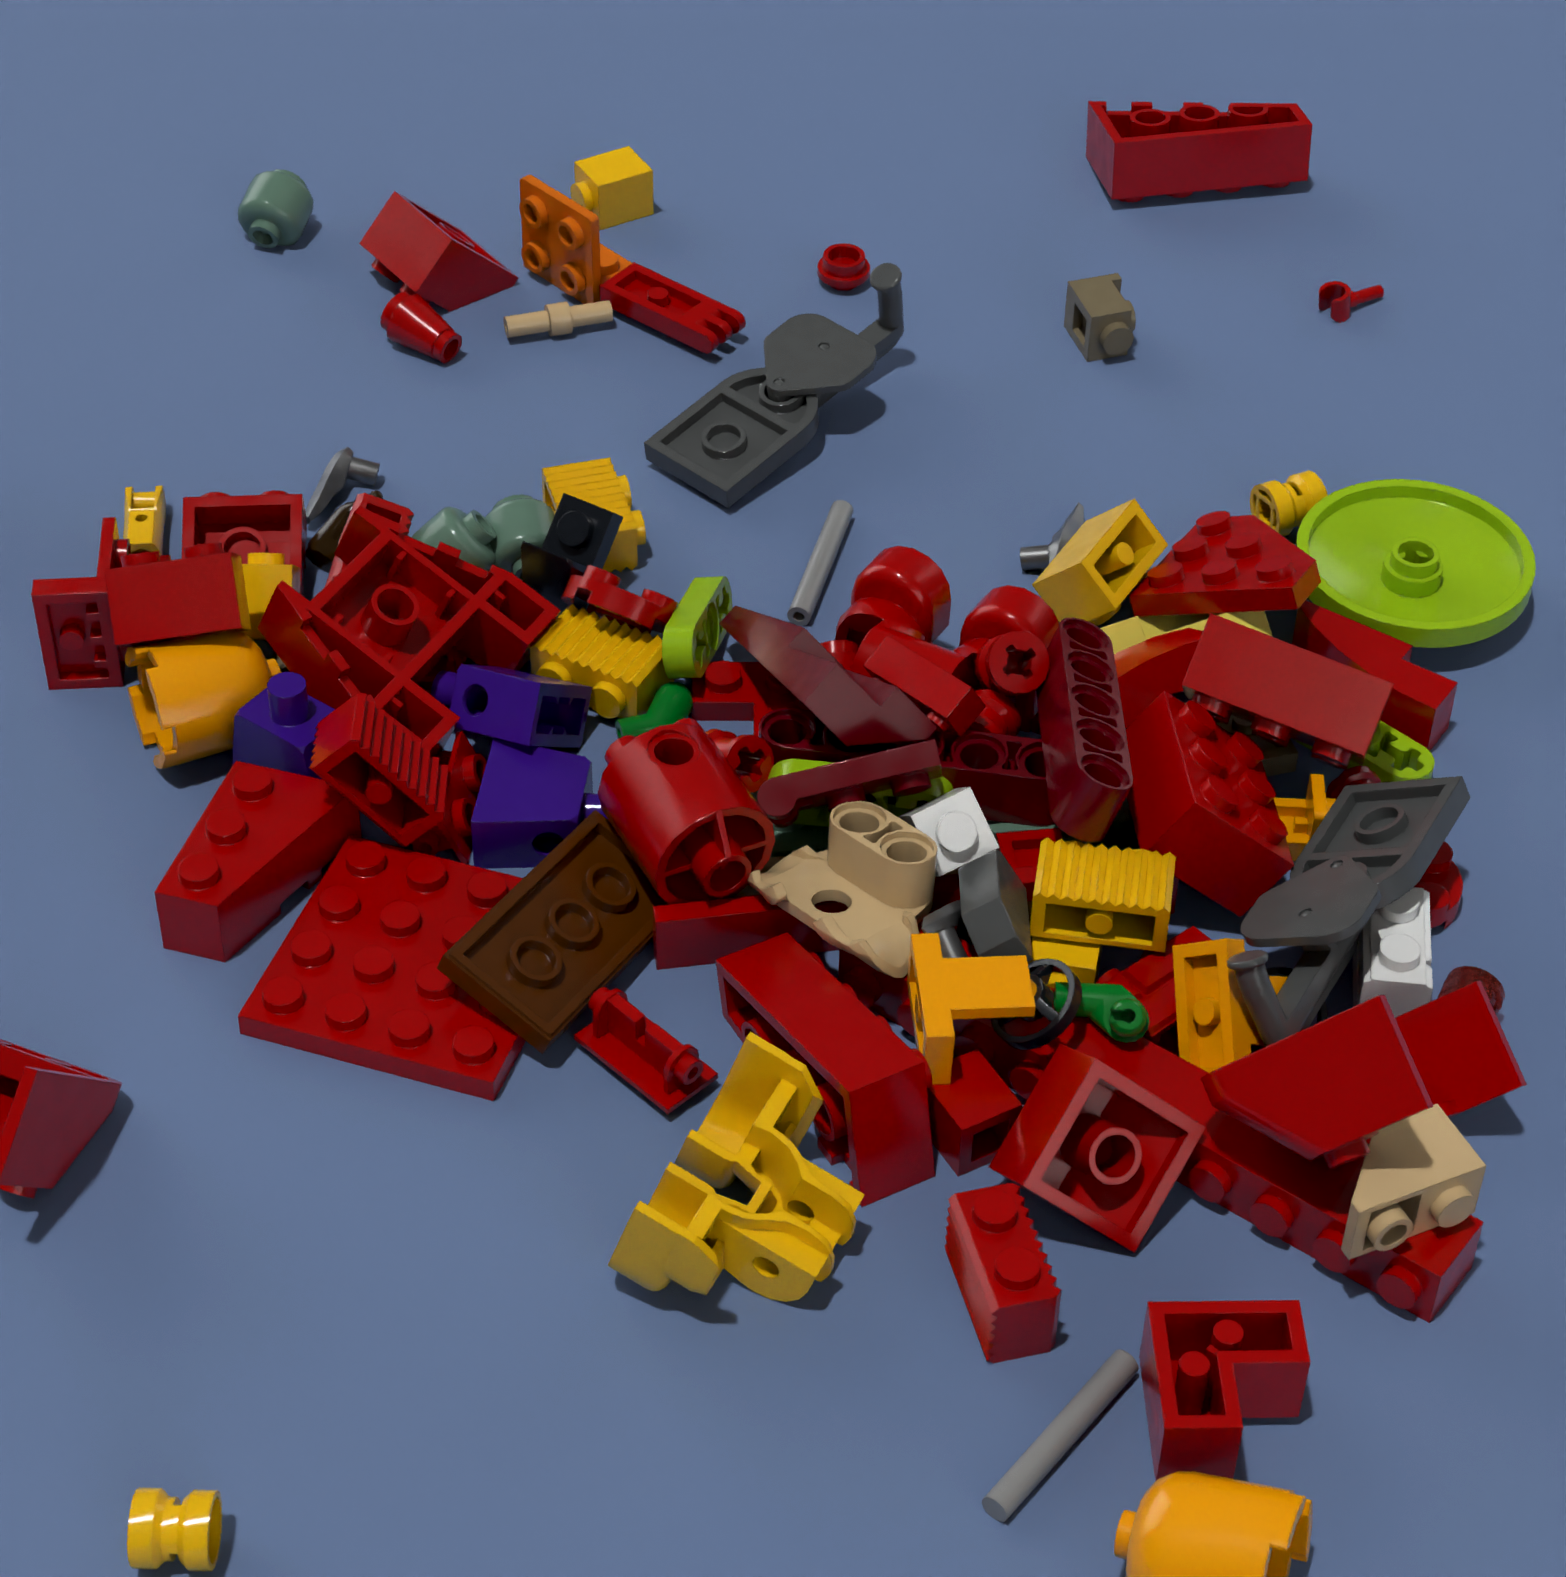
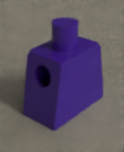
(515, 705)
(279, 726)
(529, 804)

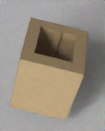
(1412, 1182)

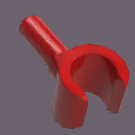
(1341, 299)

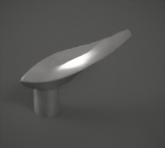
(339, 469)
(1040, 556)
(946, 923)

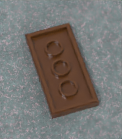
(558, 935)

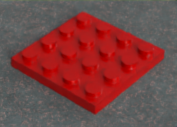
(364, 974)

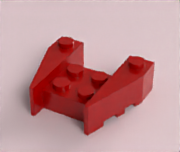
(396, 618)

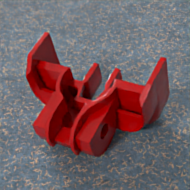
(910, 600)

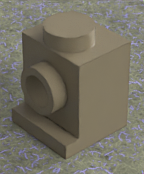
(1099, 317)

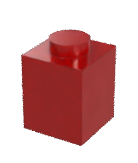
(971, 1113)

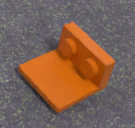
(564, 242)

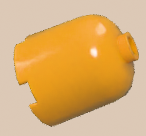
(194, 691)
(1214, 1529)

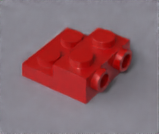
(249, 525)

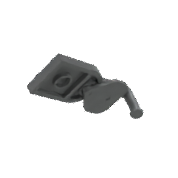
(772, 412)
(1356, 862)

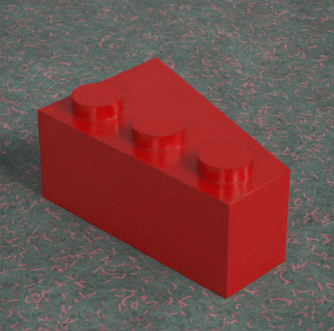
(247, 856)

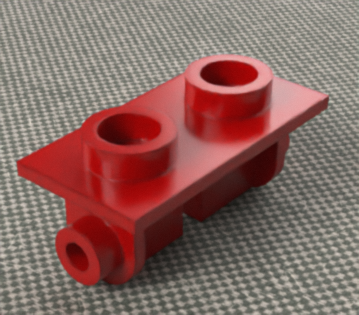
(463, 786)
(643, 1051)

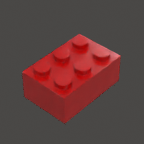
(1286, 692)
(1205, 803)

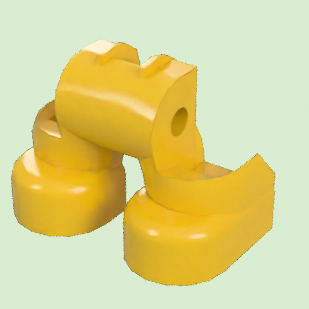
(796, 1208)

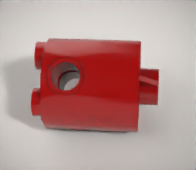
(684, 813)

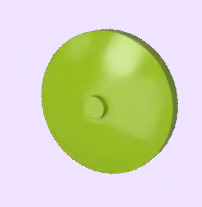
(1418, 561)

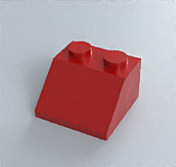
(432, 256)
(1097, 1146)

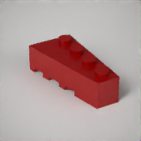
(1196, 148)
(866, 1074)

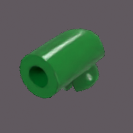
(670, 703)
(1109, 1008)

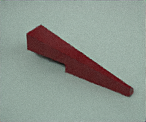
(846, 702)

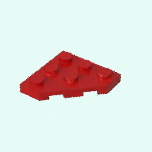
(1227, 568)

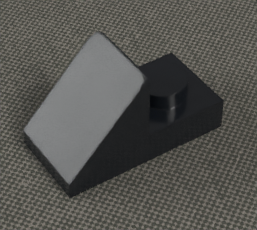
(577, 538)

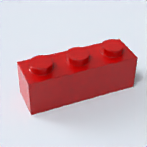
(933, 690)

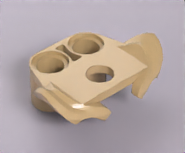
(871, 866)

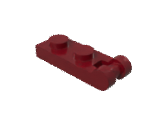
(901, 769)

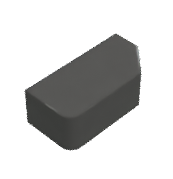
(995, 907)

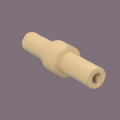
(558, 318)

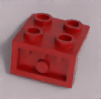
(77, 622)

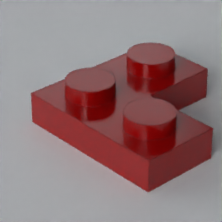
(739, 693)

